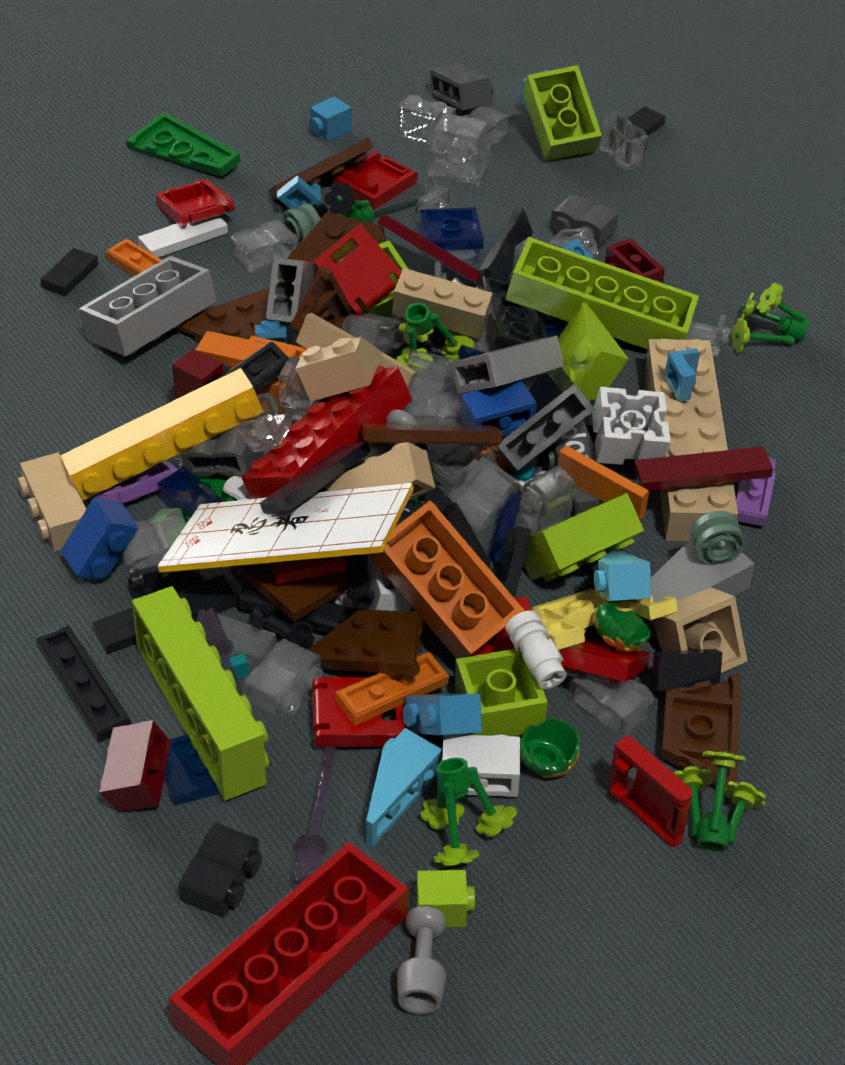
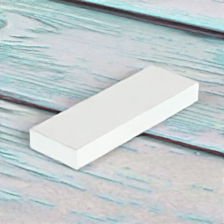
(177, 238)

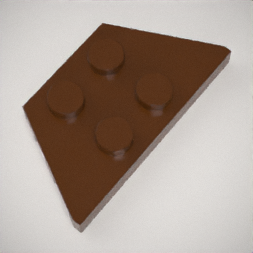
(328, 232)
(324, 300)
(231, 318)
(373, 643)
(702, 721)

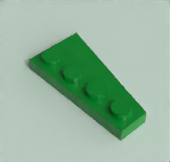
(184, 145)

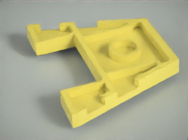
(570, 615)

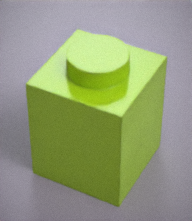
(446, 892)

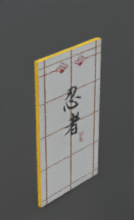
(318, 527)

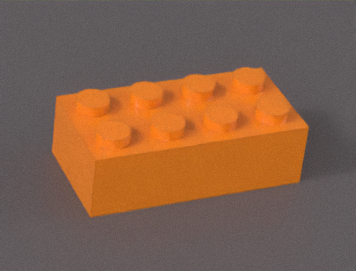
(446, 582)

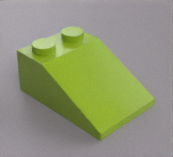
(590, 353)

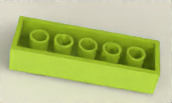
(623, 301)
(201, 693)

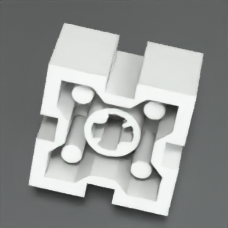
(629, 425)

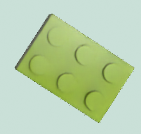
(561, 113)
(582, 538)

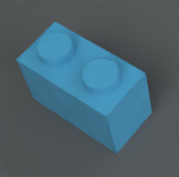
(443, 713)

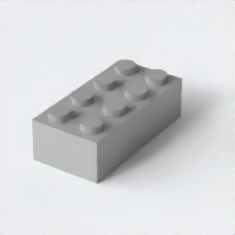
(147, 305)

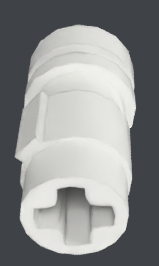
(538, 652)

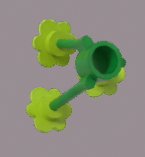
(419, 324)
(791, 326)
(453, 783)
(714, 831)

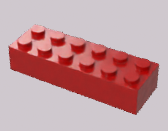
(326, 428)
(289, 958)

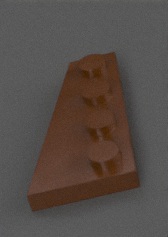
(331, 165)

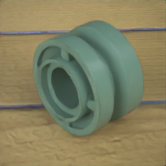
(301, 220)
(717, 537)

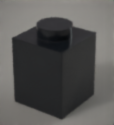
(550, 387)

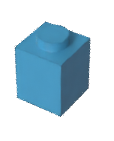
(330, 119)

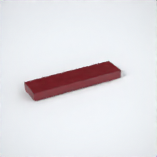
(430, 248)
(703, 468)

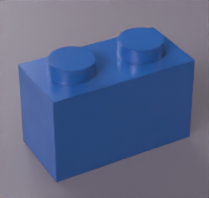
(499, 406)
(99, 539)

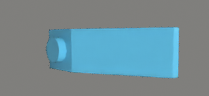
(622, 577)
(402, 776)

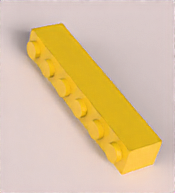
(162, 434)

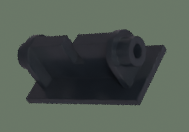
(149, 580)

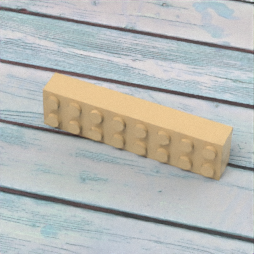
(693, 428)

